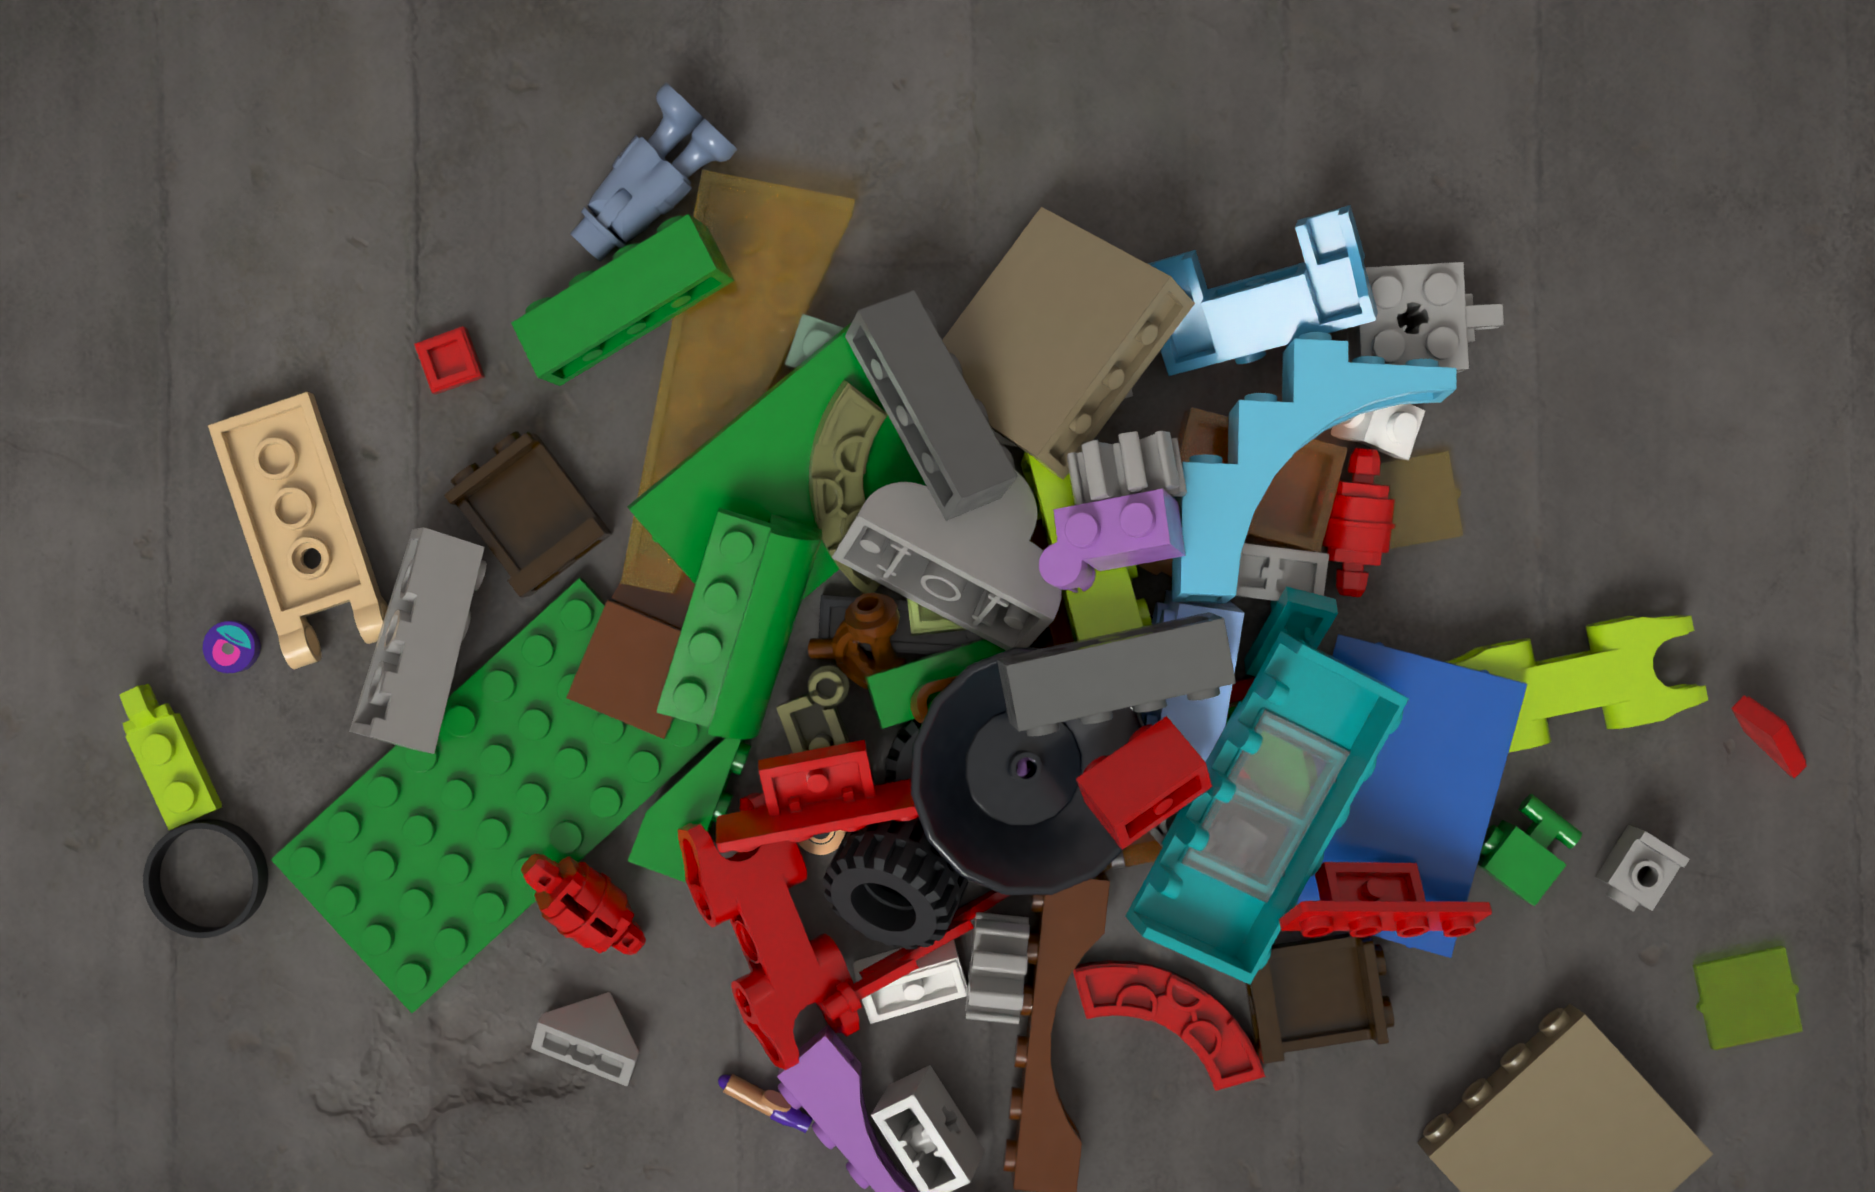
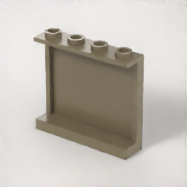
(1062, 336)
(1563, 1120)

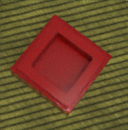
(449, 360)

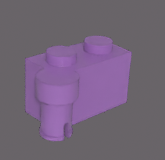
(1111, 536)

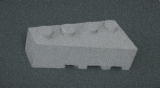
(420, 641)

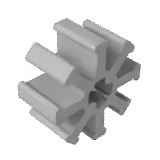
(1126, 467)
(997, 968)

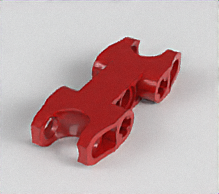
(783, 962)

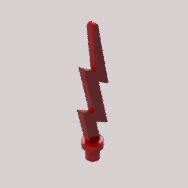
(902, 961)

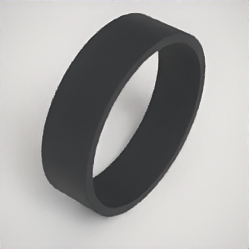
(158, 902)

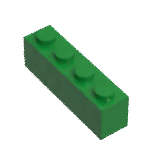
(622, 299)

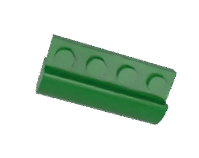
(739, 623)

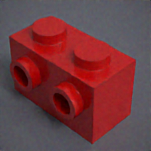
(1144, 781)

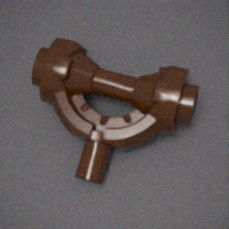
(869, 621)

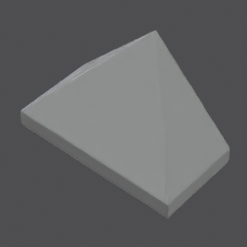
(589, 1037)

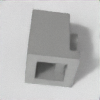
(1631, 853)

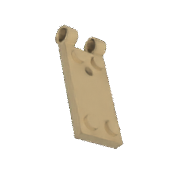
(294, 502)

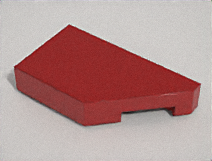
(1770, 735)

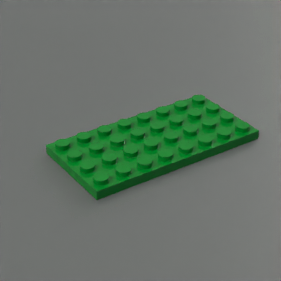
(431, 847)

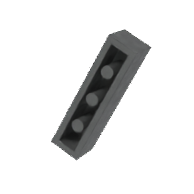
(931, 404)
(1116, 672)

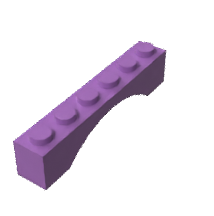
(830, 1090)

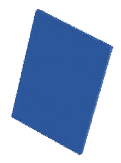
(1431, 777)

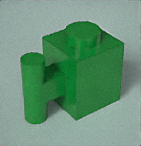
(1521, 858)

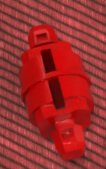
(1359, 523)
(583, 904)

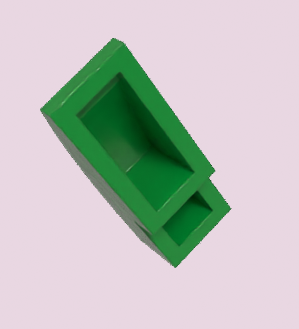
(894, 687)

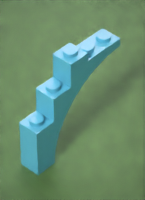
(1263, 434)

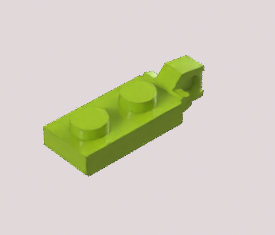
(167, 758)

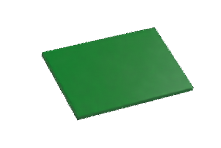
(763, 463)

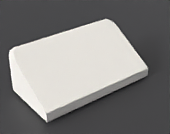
(934, 982)

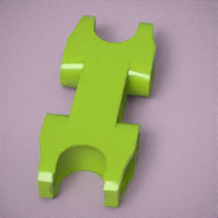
(1610, 675)

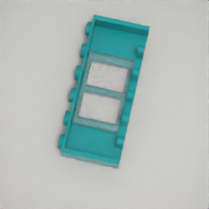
(1273, 806)

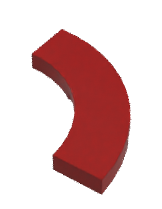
(1178, 1005)

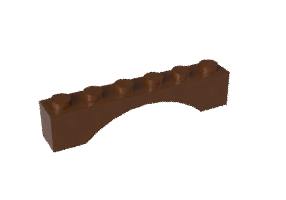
(1046, 1138)

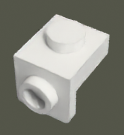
(1386, 429)

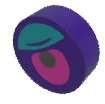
(231, 646)

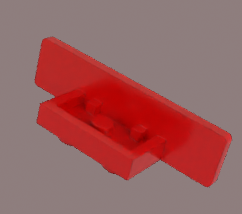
(813, 796)
(1378, 899)

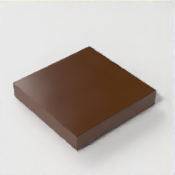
(627, 668)

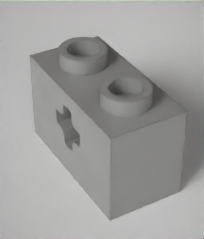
(928, 1132)

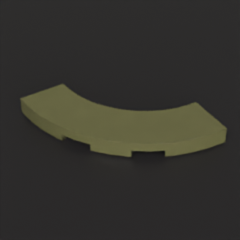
(838, 469)

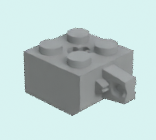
(1440, 312)

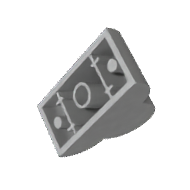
(966, 568)

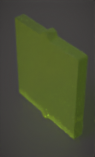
(1747, 997)

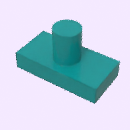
(1297, 614)

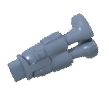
(644, 182)

